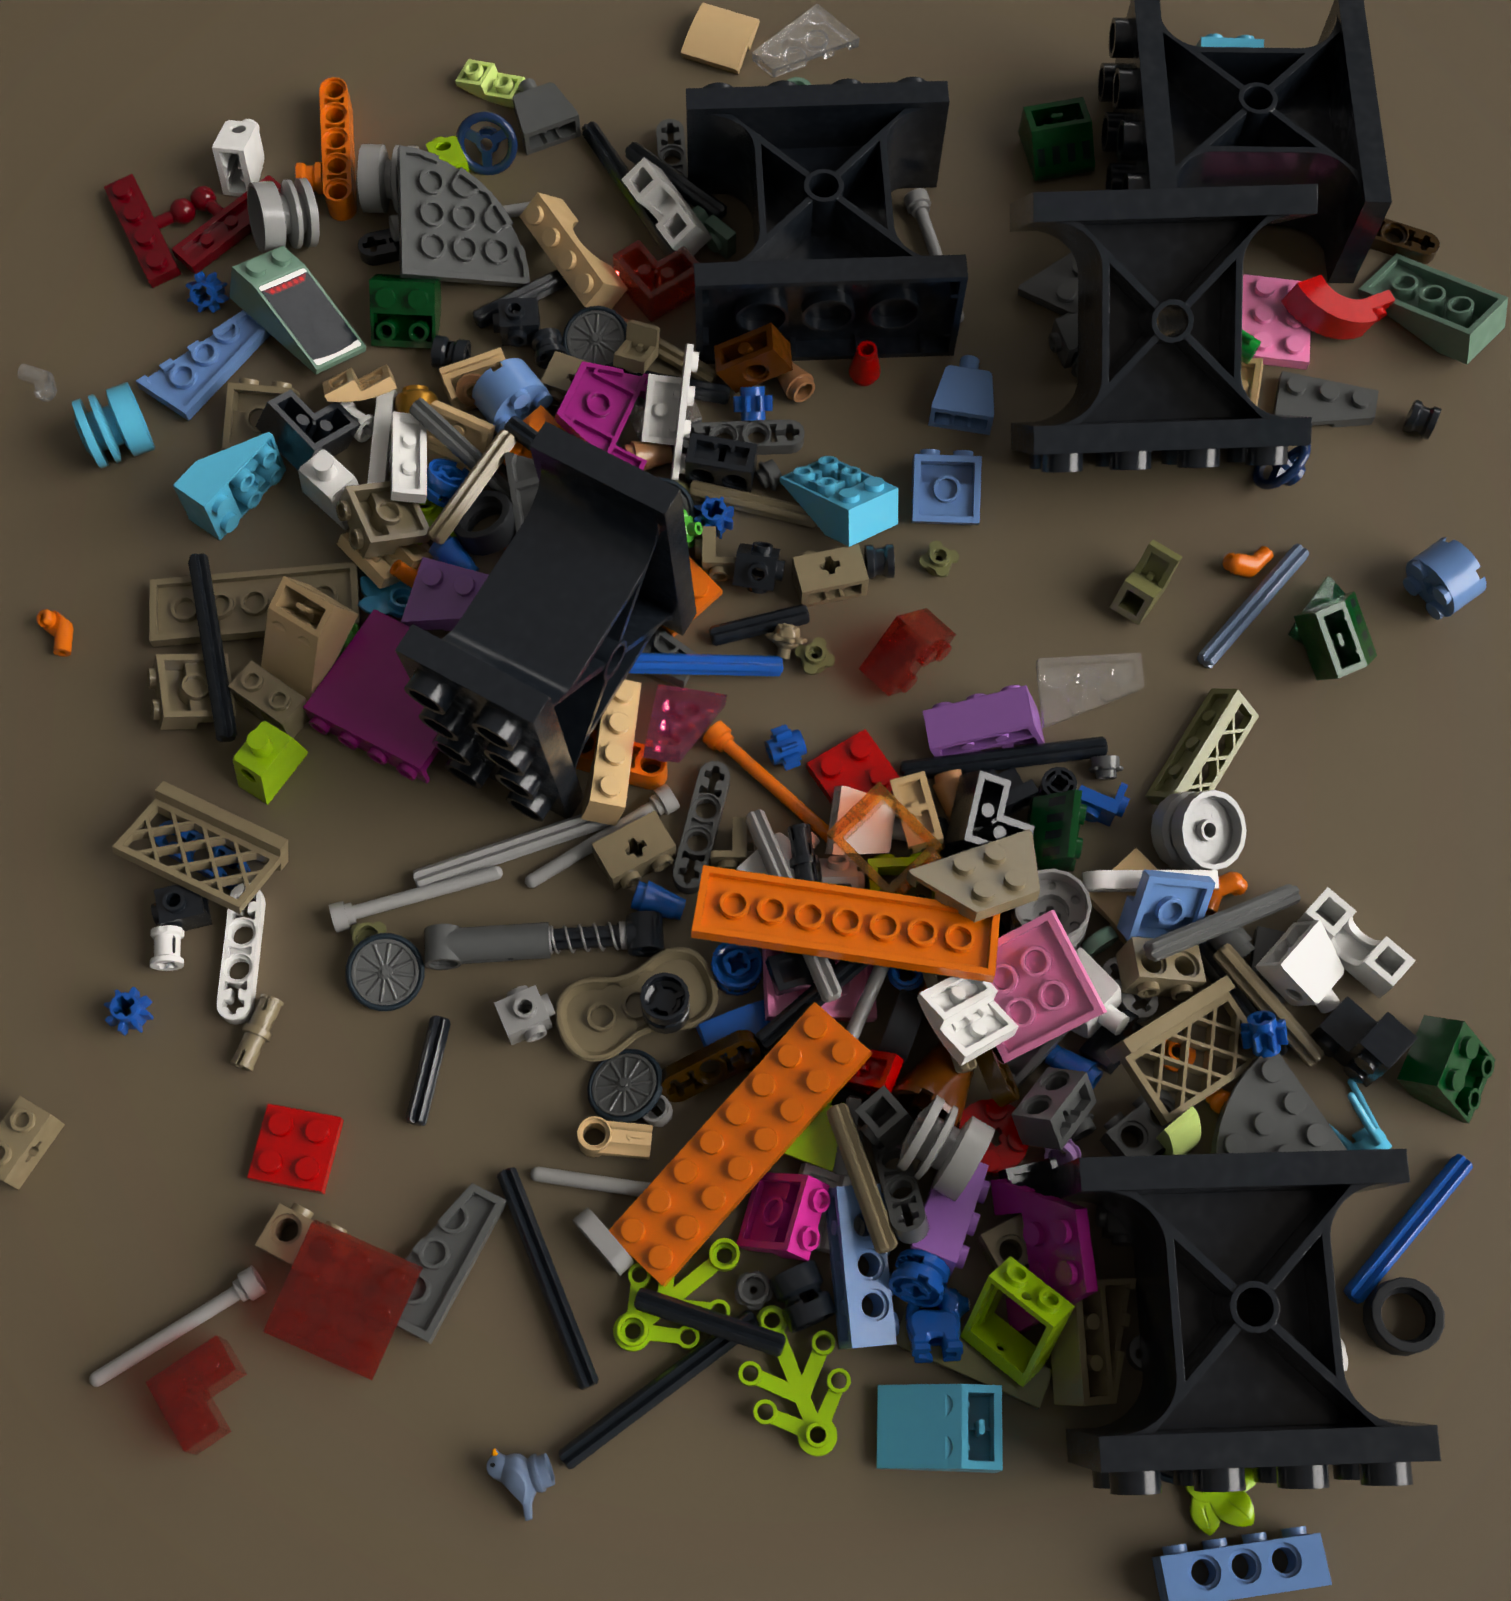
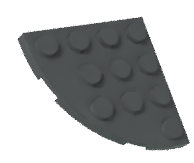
(453, 225)
(1271, 1114)

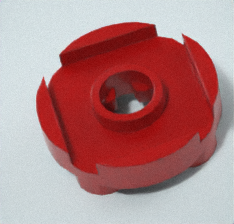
(1011, 1150)

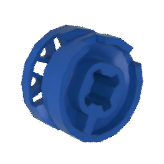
(443, 480)
(736, 968)
(919, 1279)

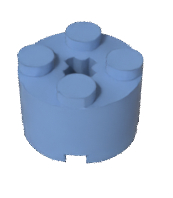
(509, 393)
(1444, 577)

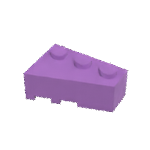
(441, 595)
(984, 722)
(952, 1220)

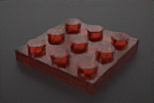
(343, 1299)

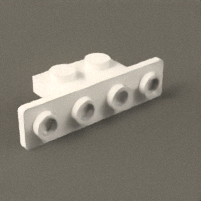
(666, 410)

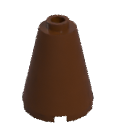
(934, 1077)

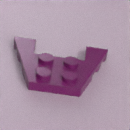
(600, 405)
(1055, 1241)

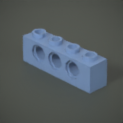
(849, 1285)
(1305, 1567)

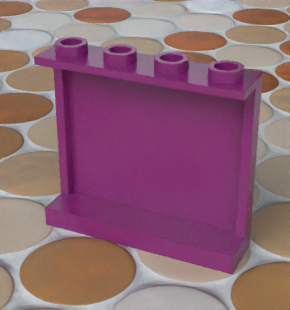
(367, 703)

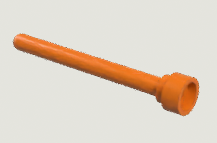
(720, 738)

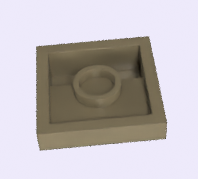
(244, 407)
(378, 522)
(181, 691)

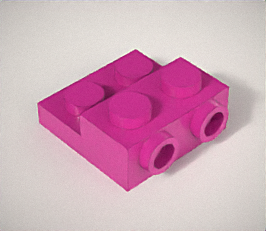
(784, 1215)

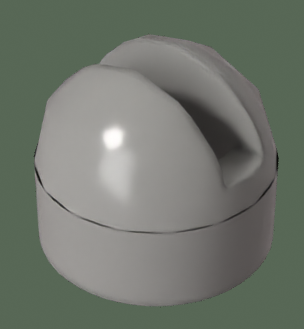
(666, 1107)

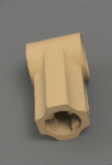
(620, 1139)

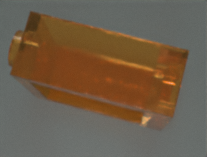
(860, 814)

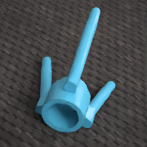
(1371, 1134)

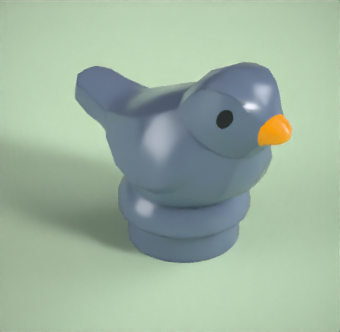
(522, 1476)

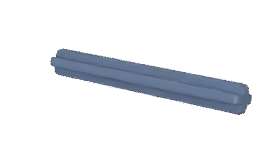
(1252, 606)

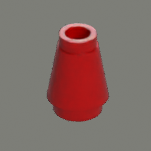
(865, 364)

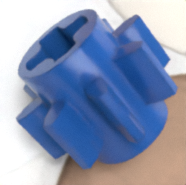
(214, 287)
(752, 403)
(715, 513)
(785, 747)
(137, 1006)
(1264, 1034)

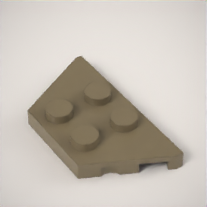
(984, 878)

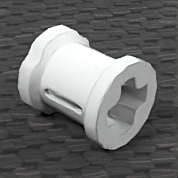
(365, 421)
(167, 948)

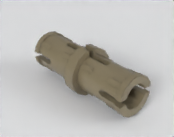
(257, 1032)

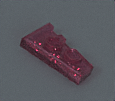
(679, 721)

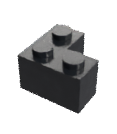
(304, 433)
(980, 810)
(1360, 1043)

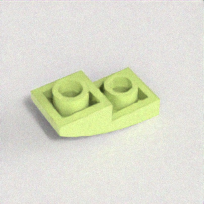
(486, 83)

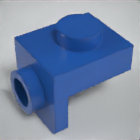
(1102, 807)

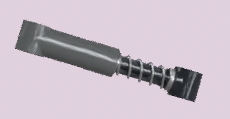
(451, 945)

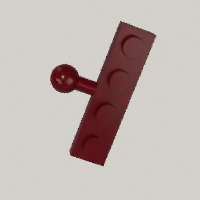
(144, 228)
(218, 233)

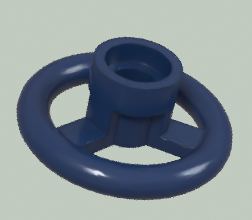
(506, 131)
(1284, 474)

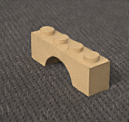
(587, 275)
(611, 764)

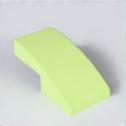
(1181, 1134)

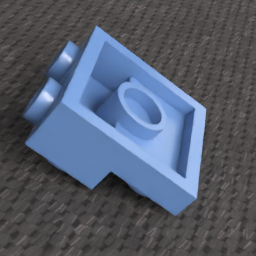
(946, 487)
(1165, 903)

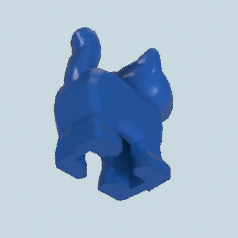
(937, 1327)

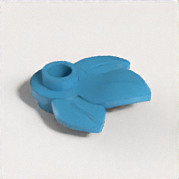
(388, 600)

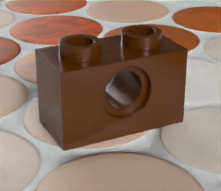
(753, 357)

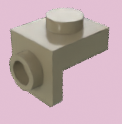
(639, 348)
(705, 549)
(741, 843)

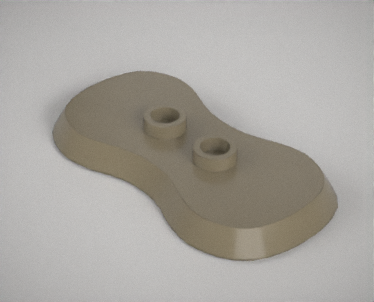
(605, 1013)

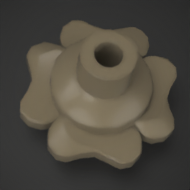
(786, 638)

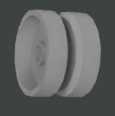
(1198, 830)

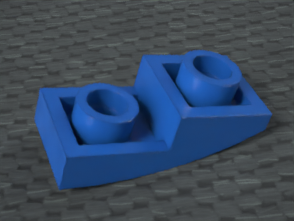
(748, 1017)

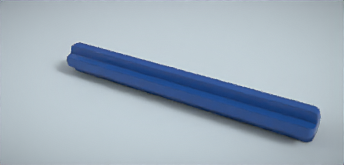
(708, 664)
(1407, 1229)

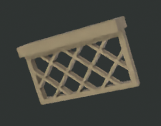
(218, 829)
(1165, 1029)

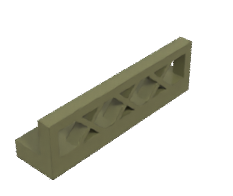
(1200, 745)

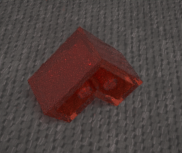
(656, 284)
(904, 648)
(187, 1390)

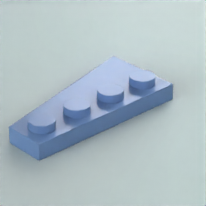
(205, 367)

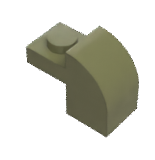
(1146, 583)

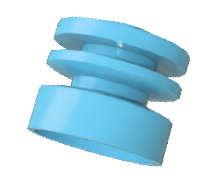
(112, 425)

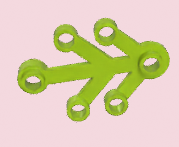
(682, 1290)
(799, 1390)

